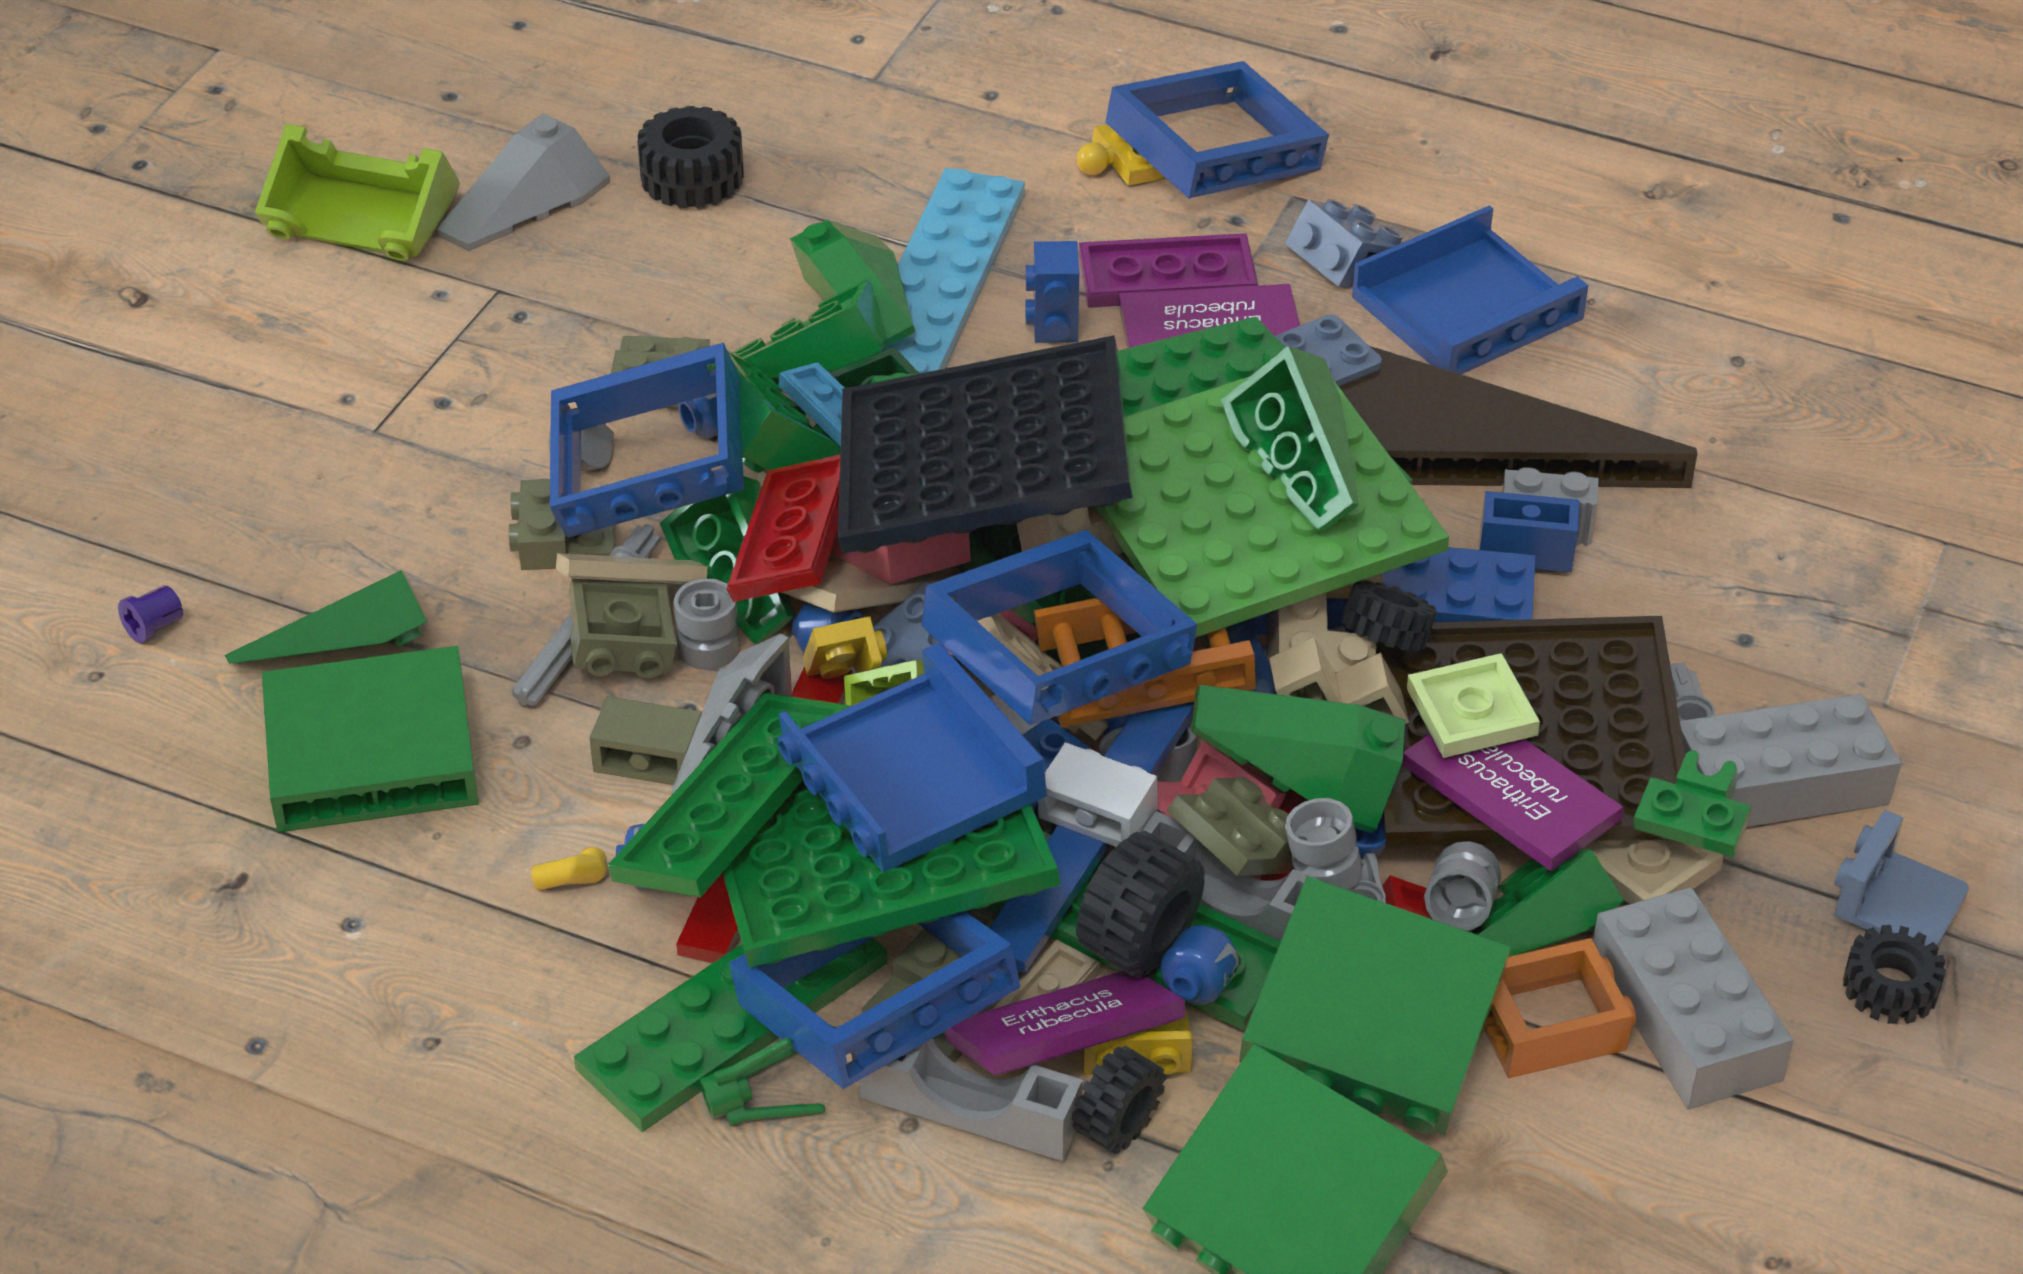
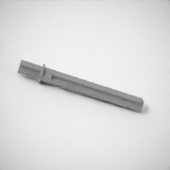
(558, 650)

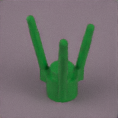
(729, 1089)

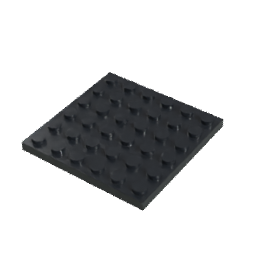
(982, 445)

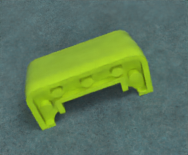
(355, 196)

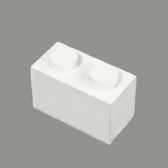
(1097, 795)

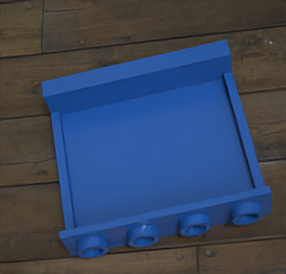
(1464, 294)
(916, 763)

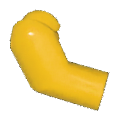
(584, 868)

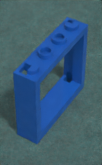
(1293, 149)
(631, 394)
(962, 600)
(894, 1024)

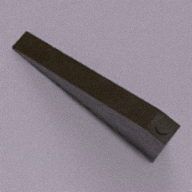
(1471, 431)

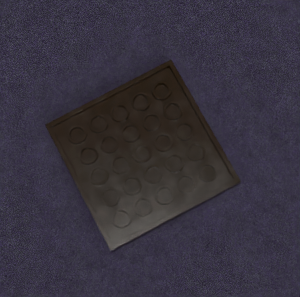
(1600, 706)

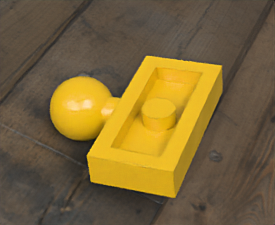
(1114, 150)

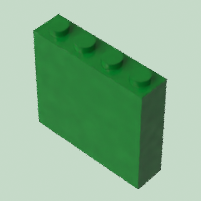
(368, 739)
(1377, 1003)
(1292, 1179)

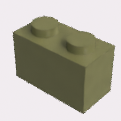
(641, 739)

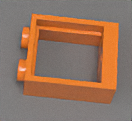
(1565, 1042)

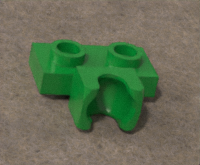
(1695, 808)

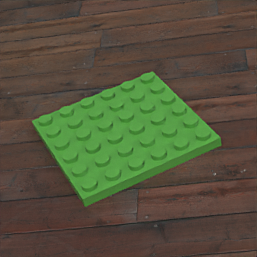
(1229, 538)

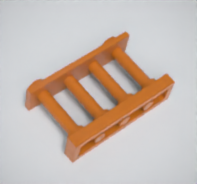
(1091, 620)

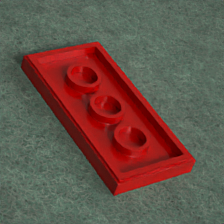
(789, 530)

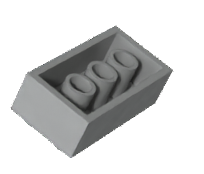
(1799, 757)
(1693, 998)

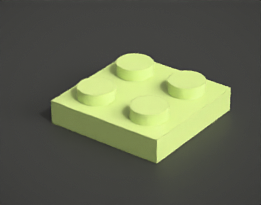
(1472, 705)

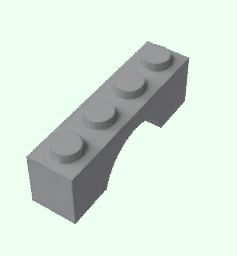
(1245, 899)
(1018, 1111)

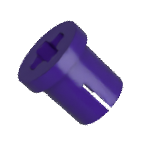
(149, 612)

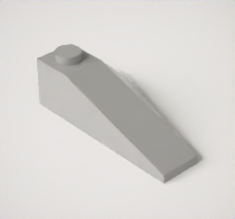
(532, 174)
(733, 693)

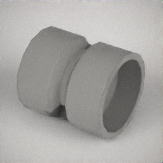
(706, 624)
(1324, 842)
(1463, 885)

